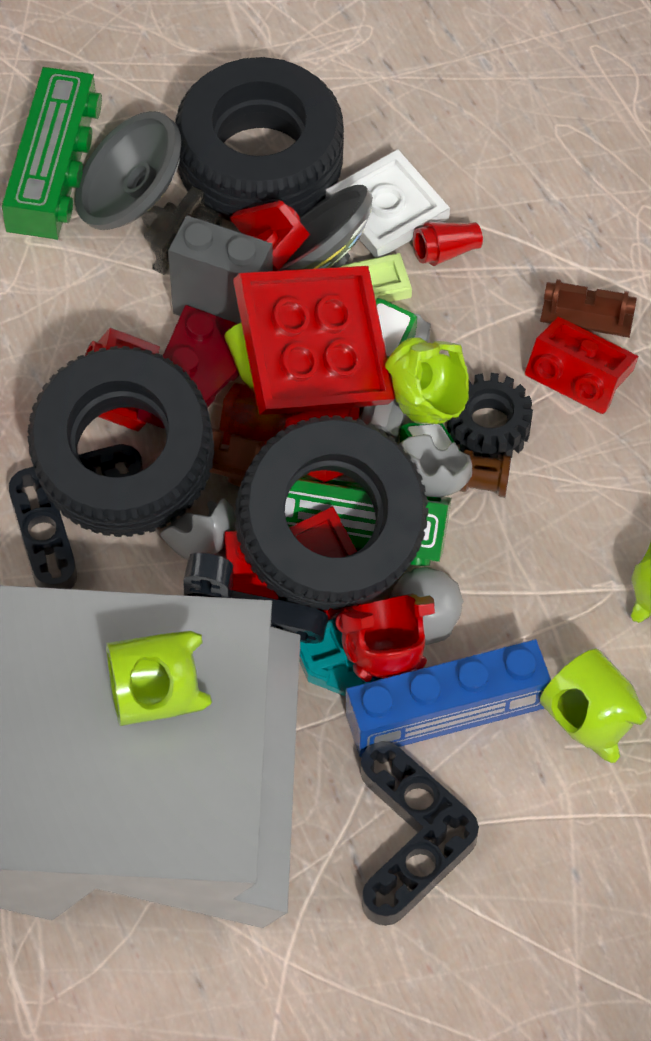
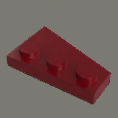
(202, 352)

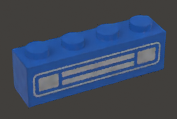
(448, 697)

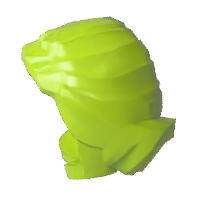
(429, 383)

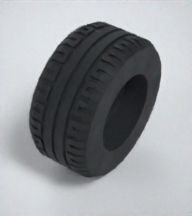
(251, 96)
(109, 382)
(372, 462)

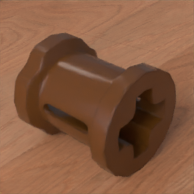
(489, 474)

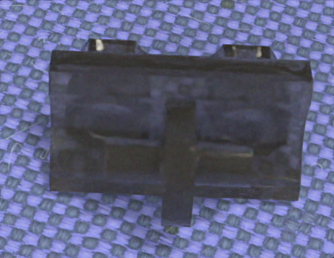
(165, 223)

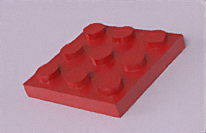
(313, 339)

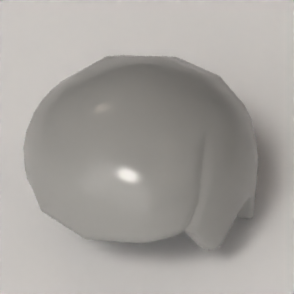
(442, 470)
(201, 533)
(446, 596)

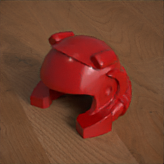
(385, 635)

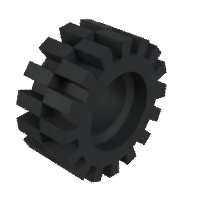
(499, 397)

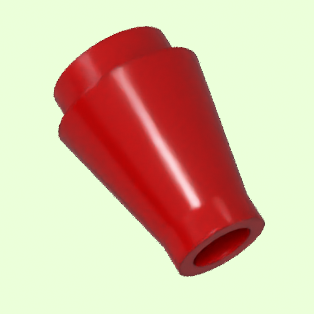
(443, 241)

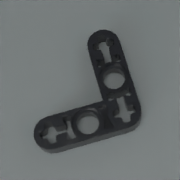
(47, 513)
(213, 577)
(429, 823)

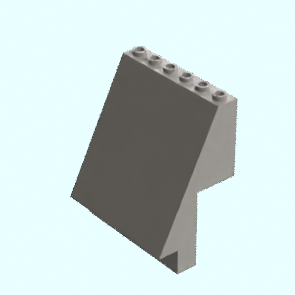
(156, 808)

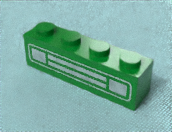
(51, 153)
(357, 513)

